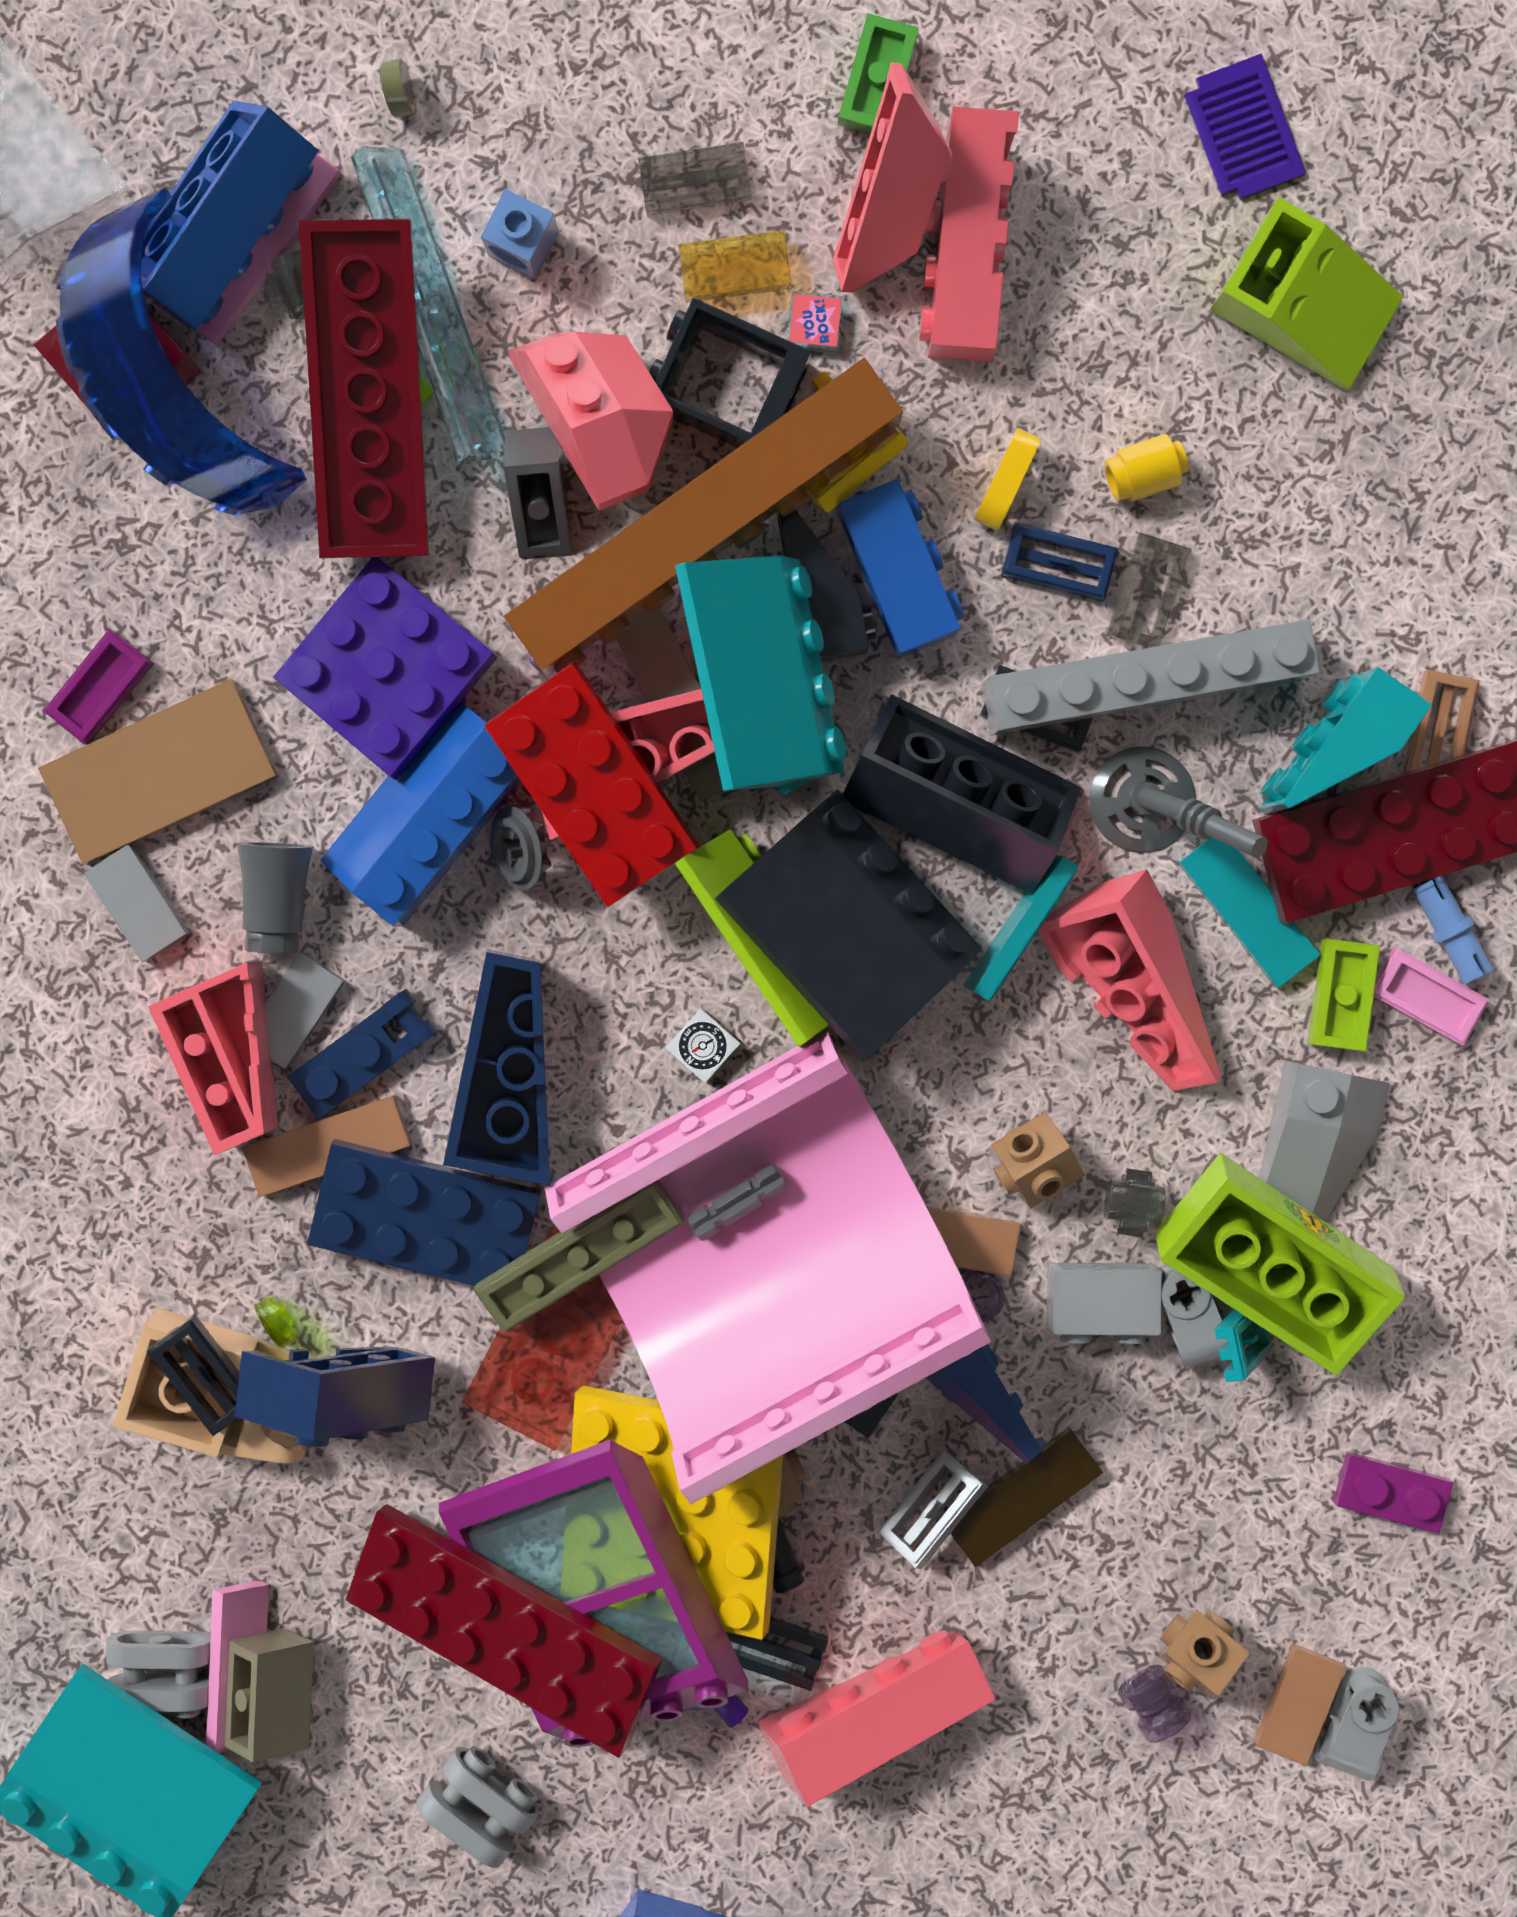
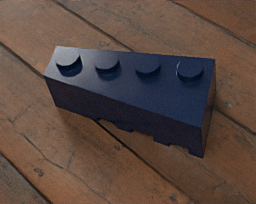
(503, 1077)

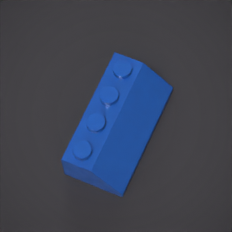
(222, 210)
(423, 819)

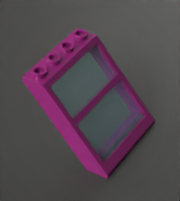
(608, 1547)

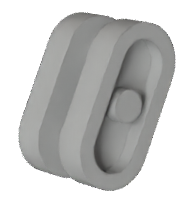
(179, 1693)
(473, 1777)

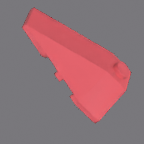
(1133, 959)

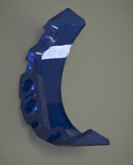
(133, 383)

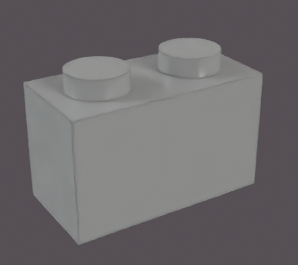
(1104, 1301)

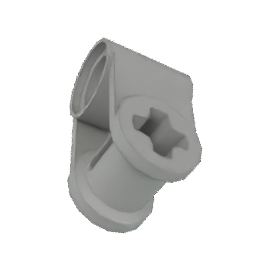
(1191, 1319)
(1355, 1732)

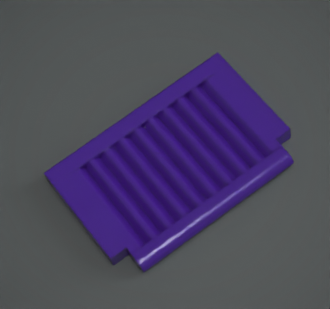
(1244, 129)

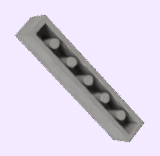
(1150, 677)

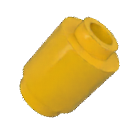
(1146, 468)

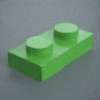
(879, 45)

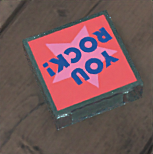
(815, 321)

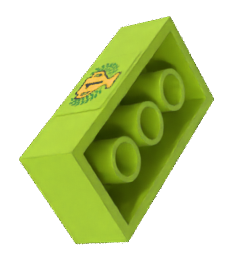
(1278, 1264)

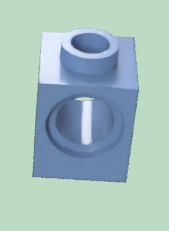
(520, 234)

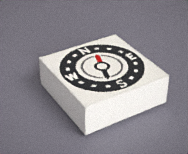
(702, 1045)

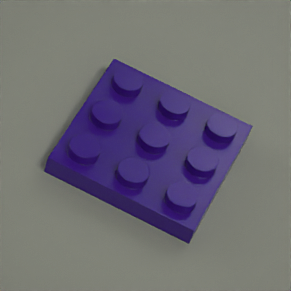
(385, 667)

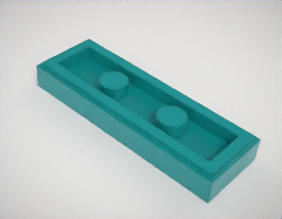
(1248, 910)
(1020, 929)

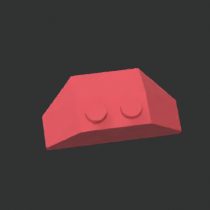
(894, 186)
(599, 409)

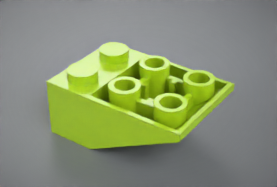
(1308, 295)

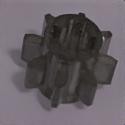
(286, 285)
(1134, 1202)

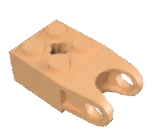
(158, 1411)

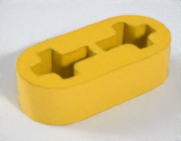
(1007, 479)

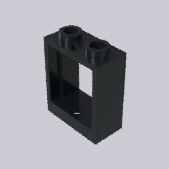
(683, 334)

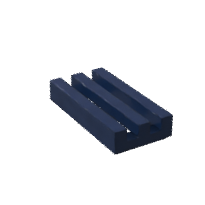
(1054, 582)

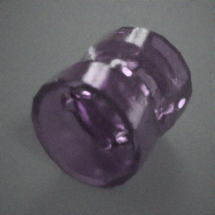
(1157, 1708)

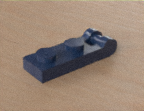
(360, 1055)

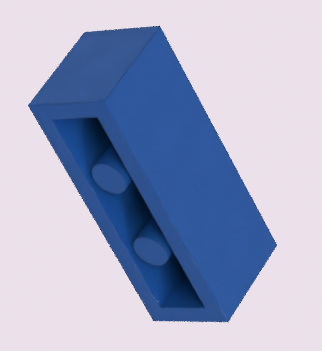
(900, 568)

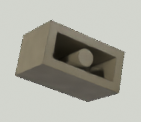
(269, 1694)

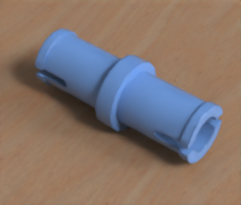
(1452, 929)

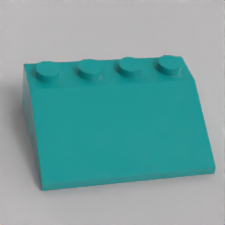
(761, 671)
(125, 1793)

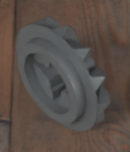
(519, 847)

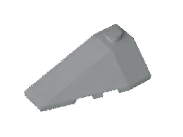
(1320, 1133)

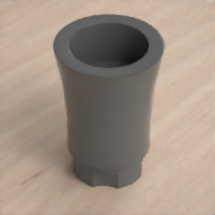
(273, 894)

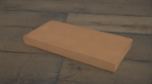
(158, 772)

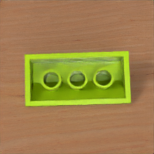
(708, 874)

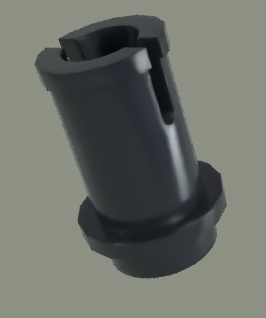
(786, 1568)

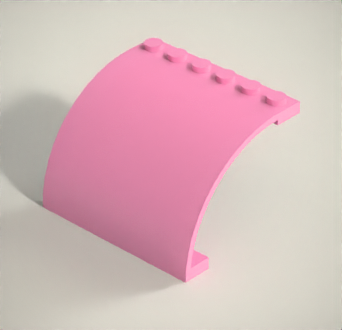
(800, 1303)

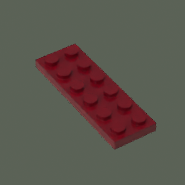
(364, 387)
(1392, 832)
(503, 1630)

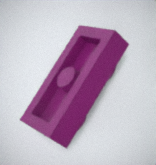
(1393, 1492)

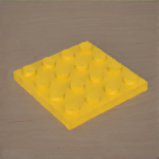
(725, 1533)

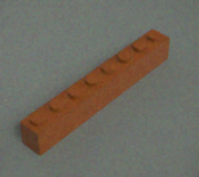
(707, 517)

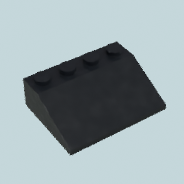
(849, 925)

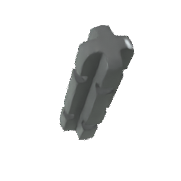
(737, 1202)

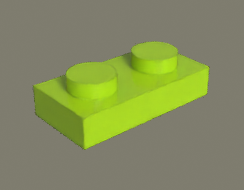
(1343, 994)

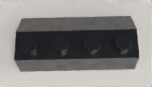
(962, 794)

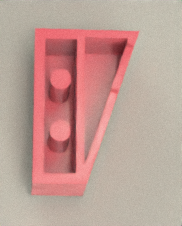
(223, 1054)

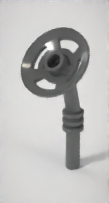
(1173, 801)

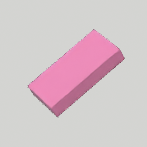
(1429, 996)

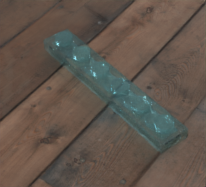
(441, 327)

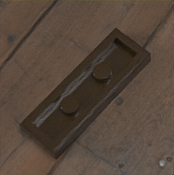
(1025, 1496)

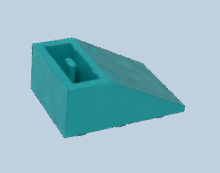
(1363, 724)

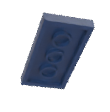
(420, 1214)

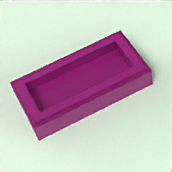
(98, 687)

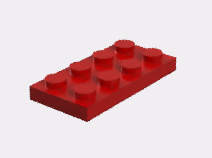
(591, 784)

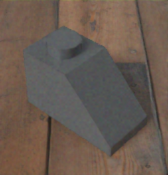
(537, 492)

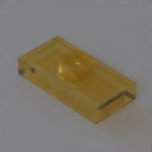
(735, 266)

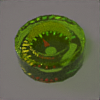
(276, 1321)

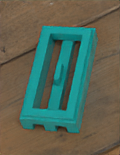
(1239, 1332)

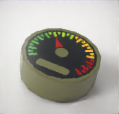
(397, 88)

